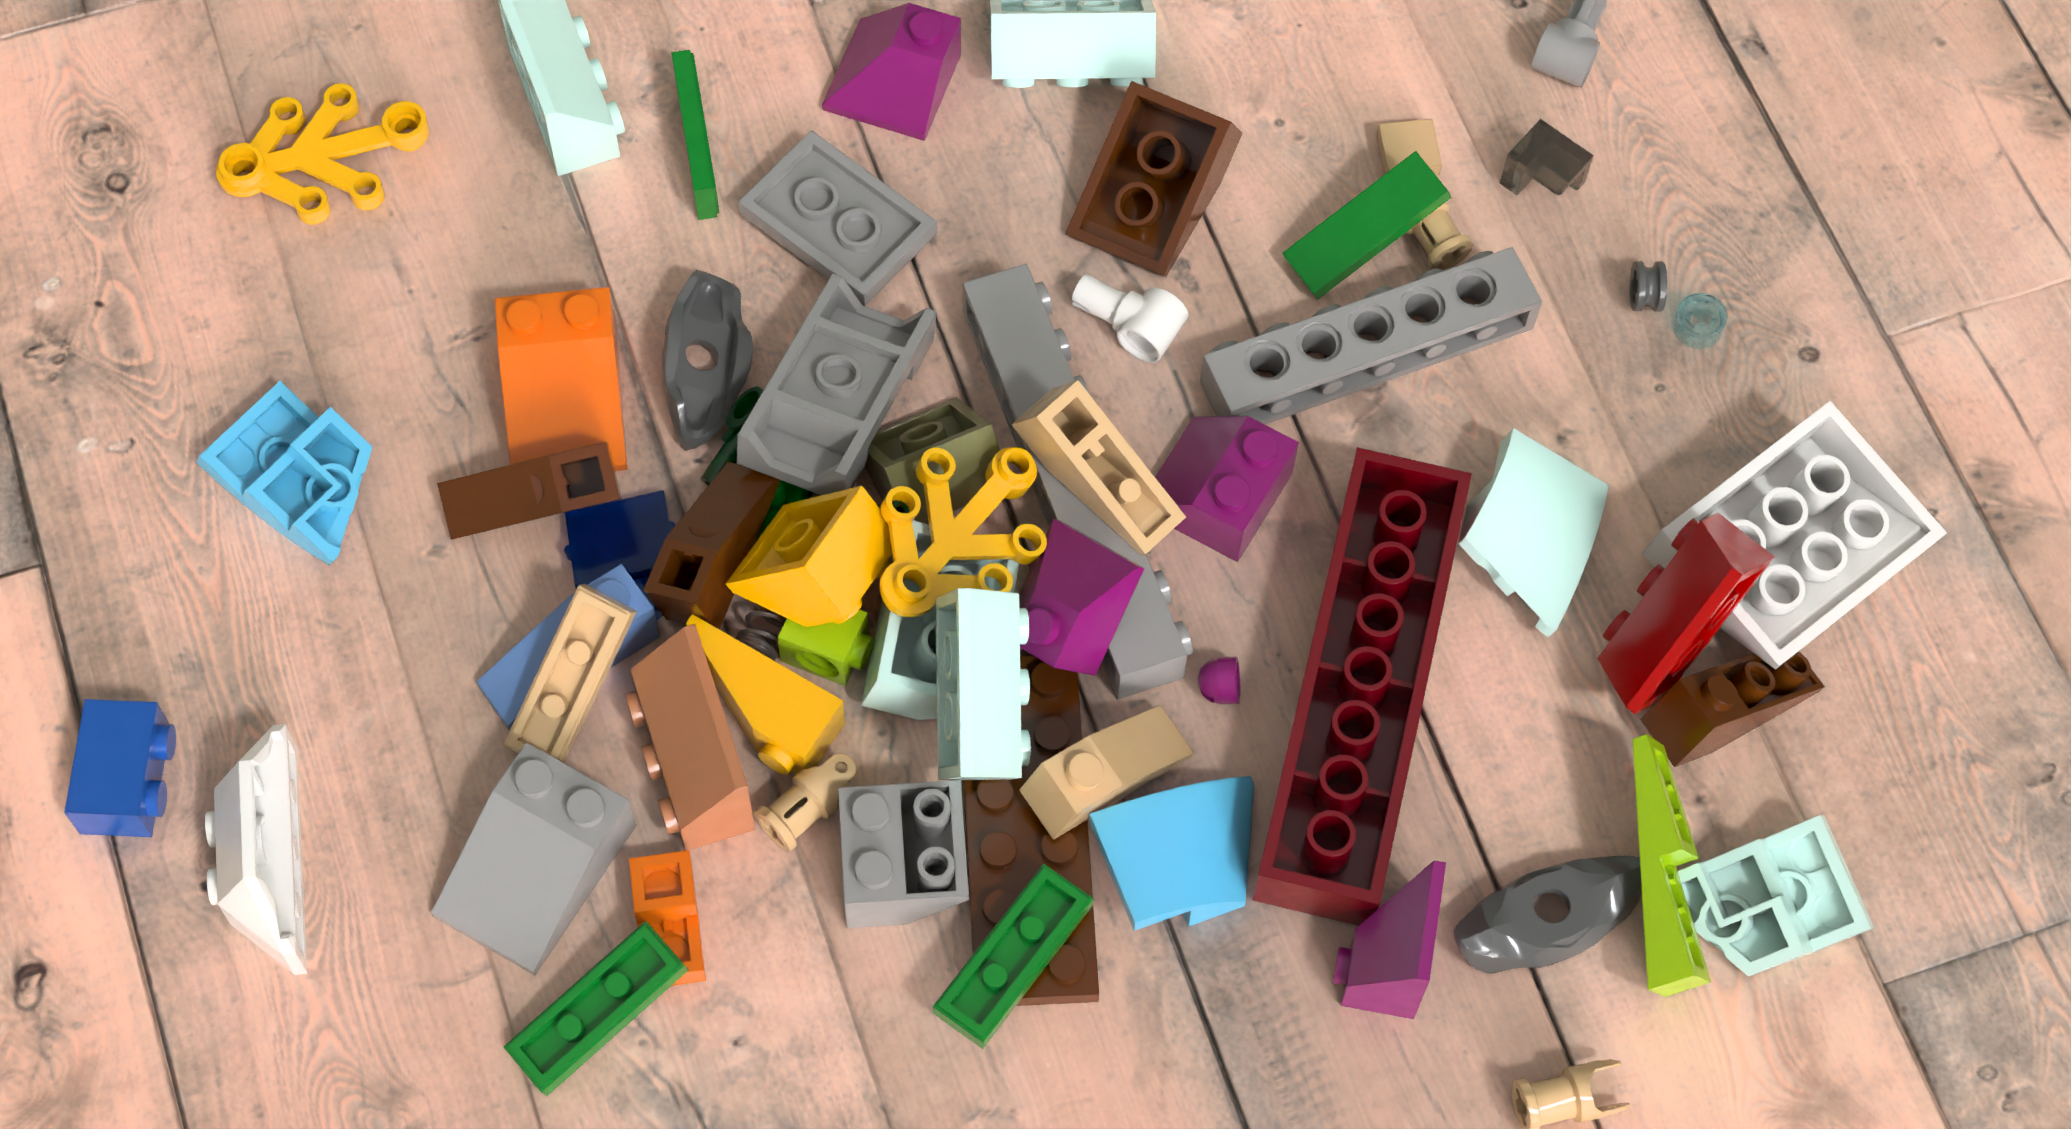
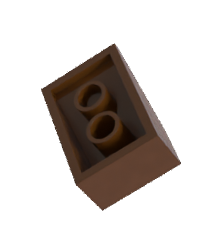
(1153, 179)

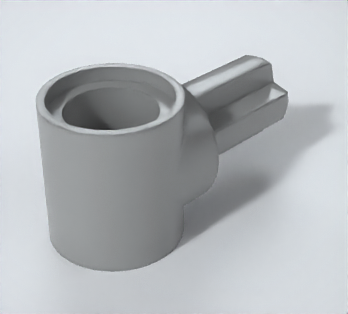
(1571, 43)

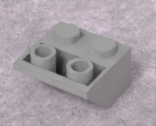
(902, 851)

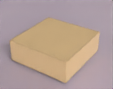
(1403, 138)

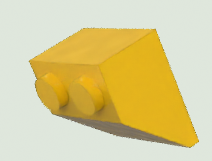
(817, 558)

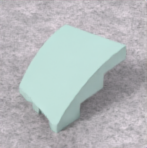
(1535, 526)
(1776, 898)

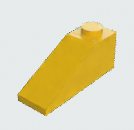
(777, 709)

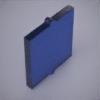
(617, 534)

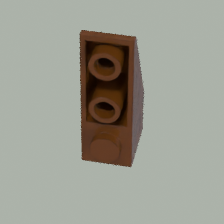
(529, 490)
(710, 546)
(1726, 703)

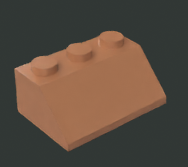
(689, 743)

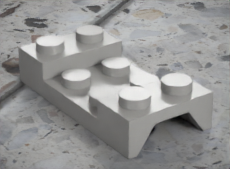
(833, 391)

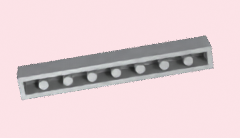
(1023, 364)

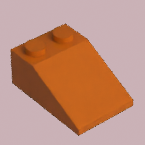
(560, 373)

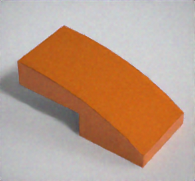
(667, 900)

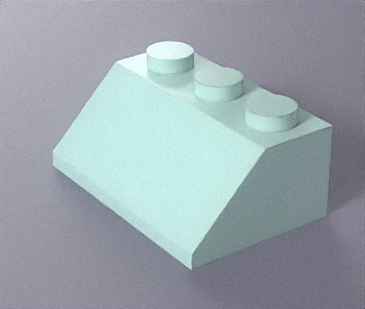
(1072, 41)
(562, 83)
(903, 653)
(981, 685)

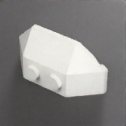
(261, 849)

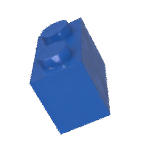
(119, 768)

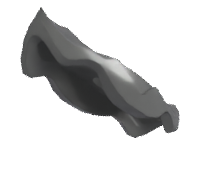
(708, 316)
(1509, 934)

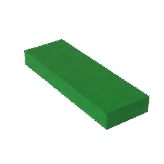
(695, 134)
(1367, 225)
(1012, 956)
(596, 1008)

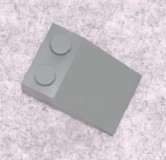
(533, 858)

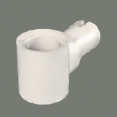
(1142, 322)

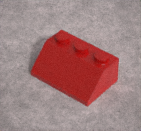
(1680, 609)

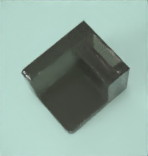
(1548, 159)

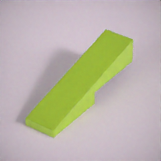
(1665, 841)

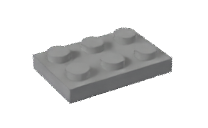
(837, 217)

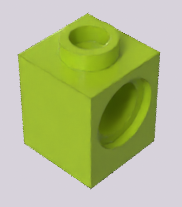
(827, 648)

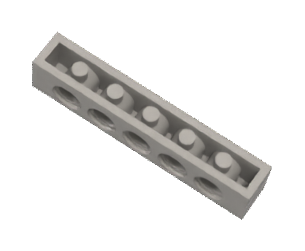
(1352, 364)

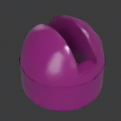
(1220, 680)

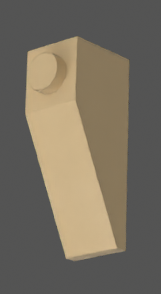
(1098, 465)
(1103, 769)

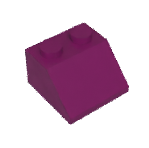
(1227, 479)

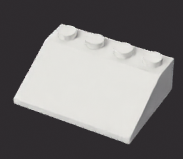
(1829, 520)

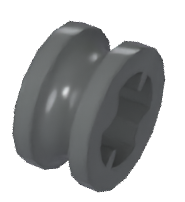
(1648, 286)

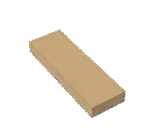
(571, 673)

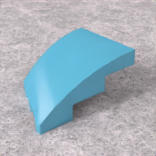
(292, 469)
(1179, 850)

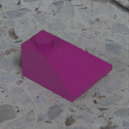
(897, 69)
(1076, 599)
(1394, 949)

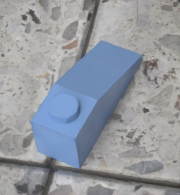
(512, 676)

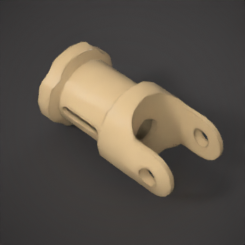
(1441, 239)
(813, 790)
(1562, 1097)

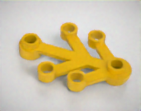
(316, 153)
(952, 536)

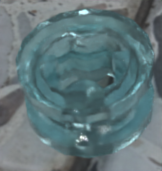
(1700, 335)

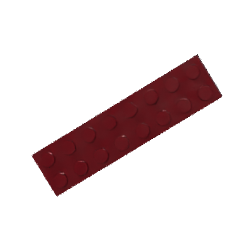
(1363, 689)

